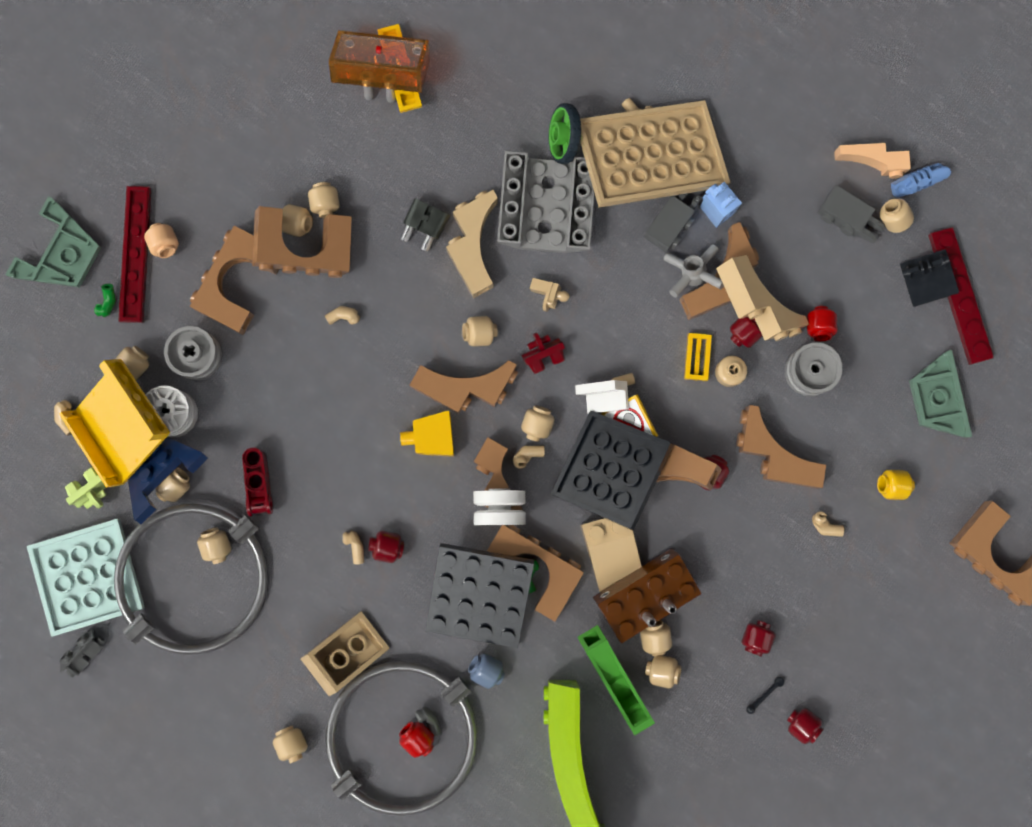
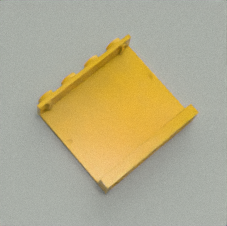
(116, 425)

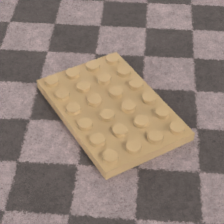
(652, 153)

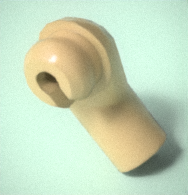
(824, 527)

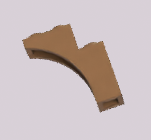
(709, 297)
(455, 392)
(779, 463)
(689, 467)

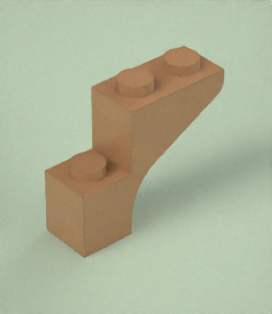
(490, 460)

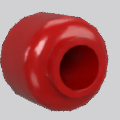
(822, 323)
(416, 739)

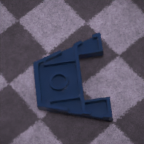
(155, 470)

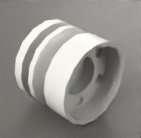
(182, 408)

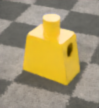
(431, 435)

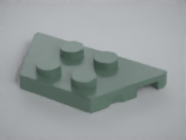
(940, 398)

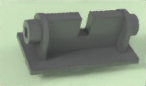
(74, 659)

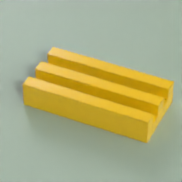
(696, 376)

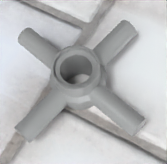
(694, 270)

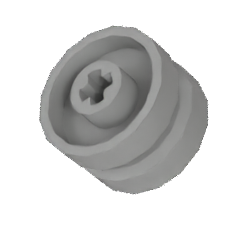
(179, 353)
(827, 367)

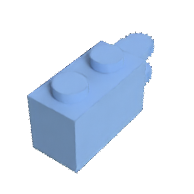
(719, 203)

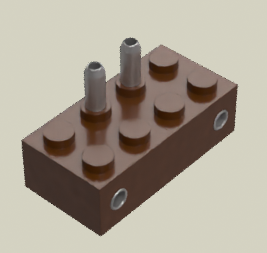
(647, 595)

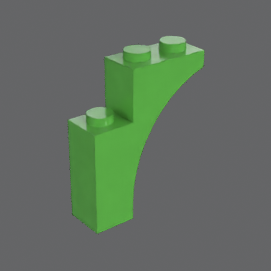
(616, 680)

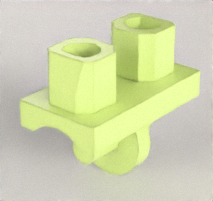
(89, 494)

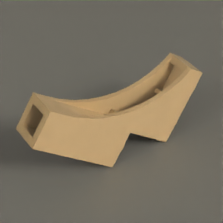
(466, 251)
(754, 301)

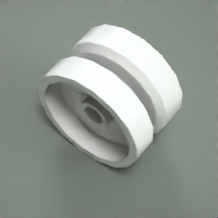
(499, 507)

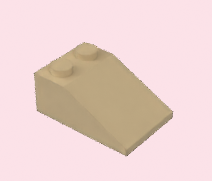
(611, 551)
(345, 654)

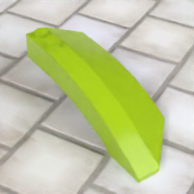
(565, 751)

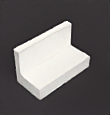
(605, 395)

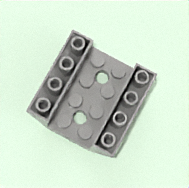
(528, 204)

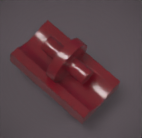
(534, 357)

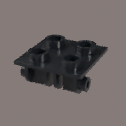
(929, 278)

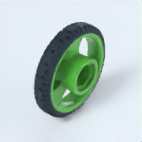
(564, 133)

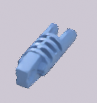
(920, 179)

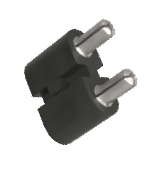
(426, 220)

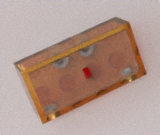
(379, 62)

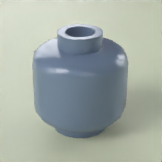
(486, 671)

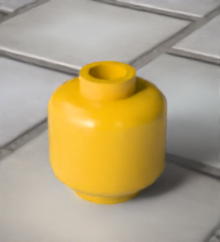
(895, 484)

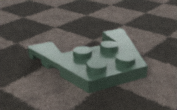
(67, 255)

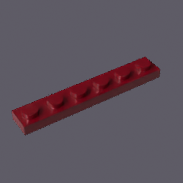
(964, 303)

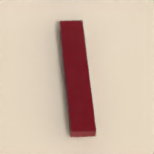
(134, 255)

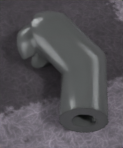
(427, 715)

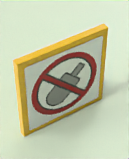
(634, 416)

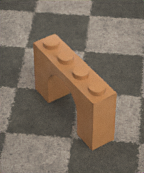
(272, 253)
(210, 297)
(975, 544)
(562, 574)

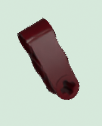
(257, 495)

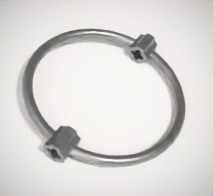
(141, 626)
(348, 782)

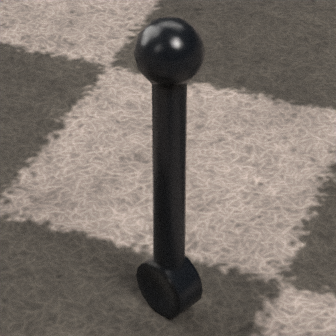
(778, 682)

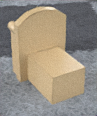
(551, 291)

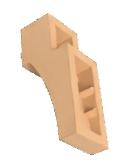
(890, 164)

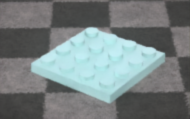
(78, 577)

